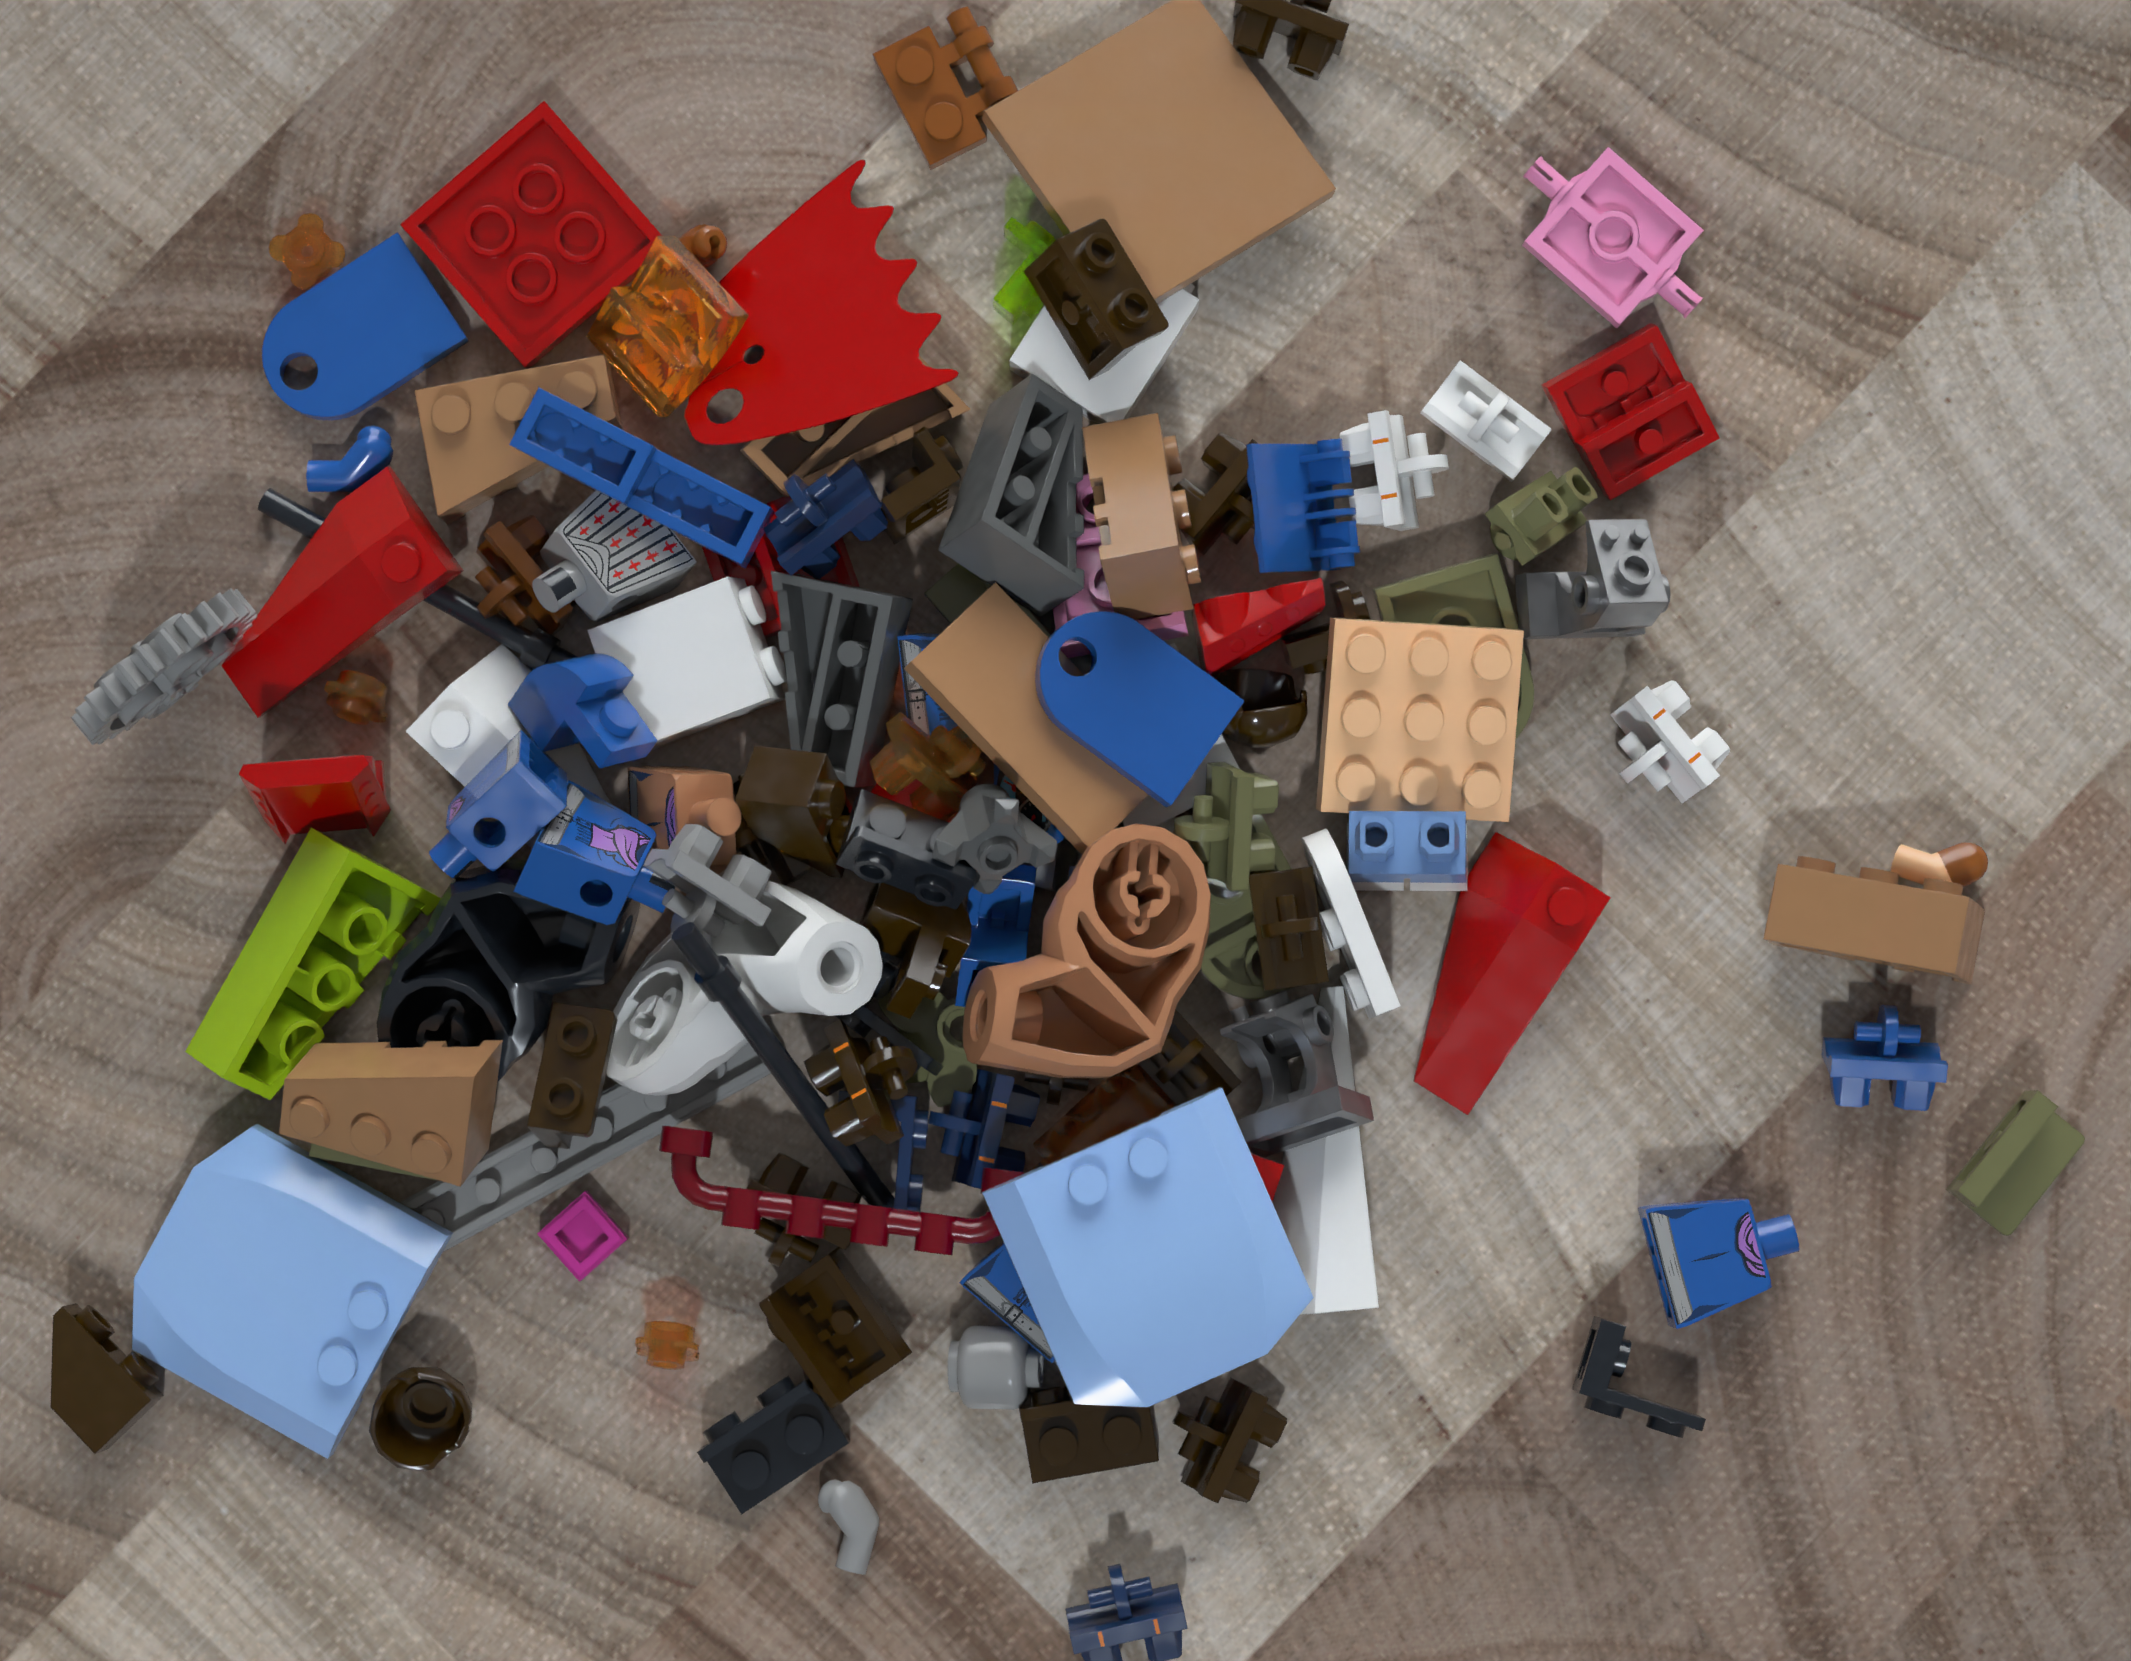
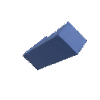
(642, 477)

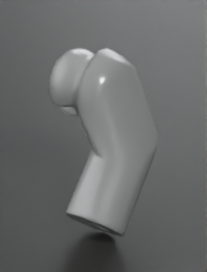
(855, 1518)

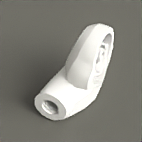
(795, 963)

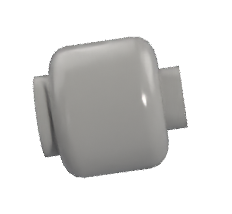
(993, 1368)

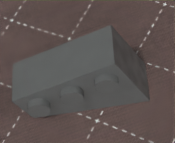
(1019, 498)
(839, 668)

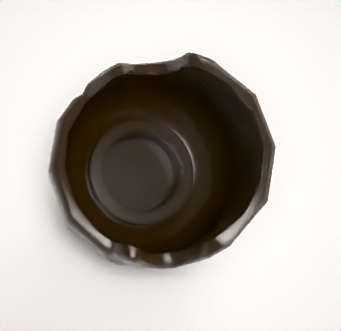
(1269, 708)
(420, 1418)

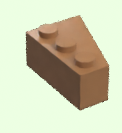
(1140, 517)

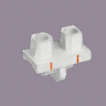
(1485, 421)
(1385, 444)
(1662, 747)

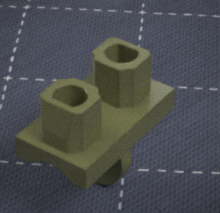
(1540, 515)
(1223, 825)

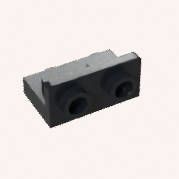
(896, 848)
(773, 1443)

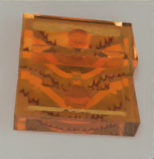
(667, 326)

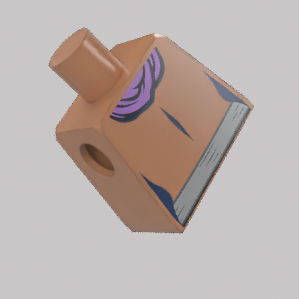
(685, 795)

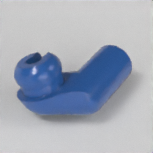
(363, 461)

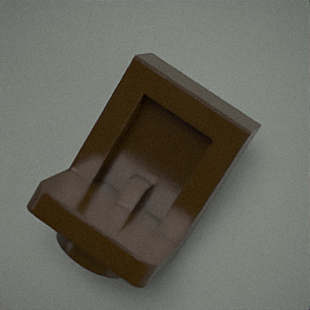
(1310, 646)

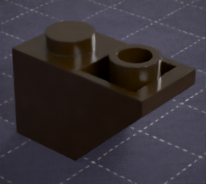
(796, 805)
(94, 1382)

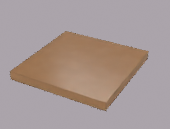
(1163, 144)

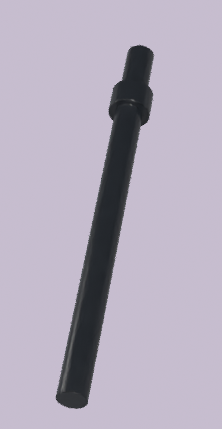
(535, 647)
(722, 984)

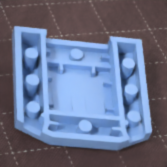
(1152, 1256)
(281, 1285)

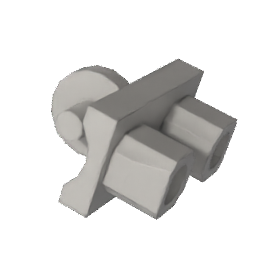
(730, 896)

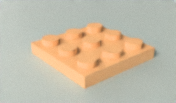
(1419, 718)

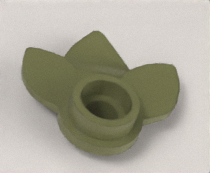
(932, 1033)

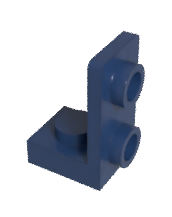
(915, 1130)

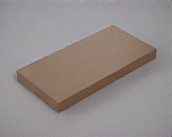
(986, 684)

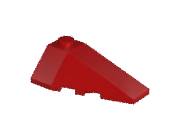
(348, 584)
(1499, 965)

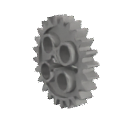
(164, 666)

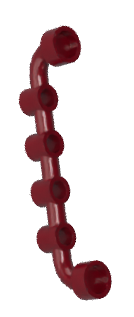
(810, 1215)

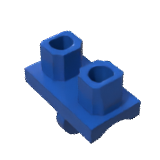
(1886, 1053)

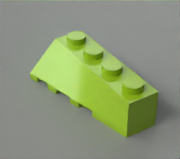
(305, 962)

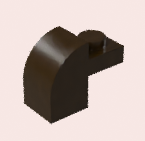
(922, 935)

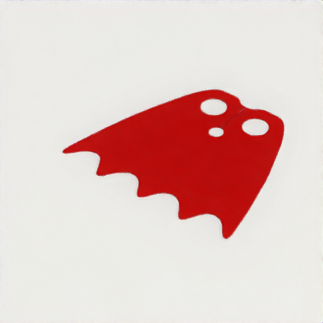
(825, 324)

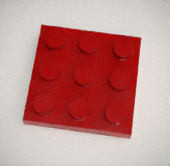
(533, 235)

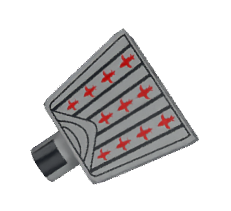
(609, 560)

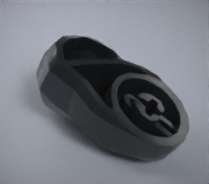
(493, 966)

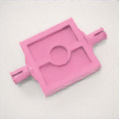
(1612, 237)

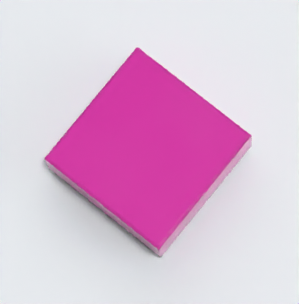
(583, 1235)

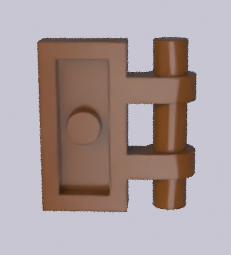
(929, 93)

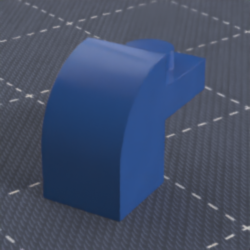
(585, 705)
(998, 927)

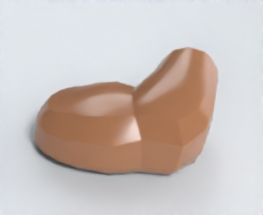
(1110, 966)

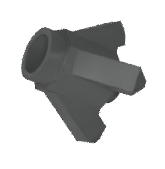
(992, 837)

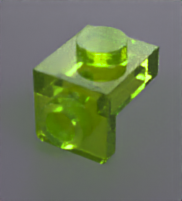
(1018, 294)

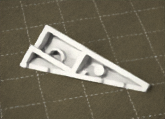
(1325, 1198)

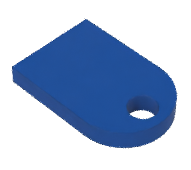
(364, 329)
(1137, 705)

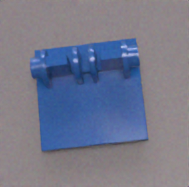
(1296, 506)

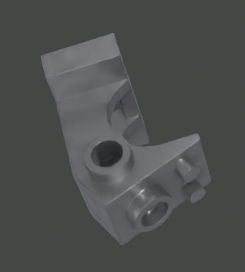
(1611, 599)
(1266, 1041)

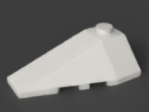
(475, 722)

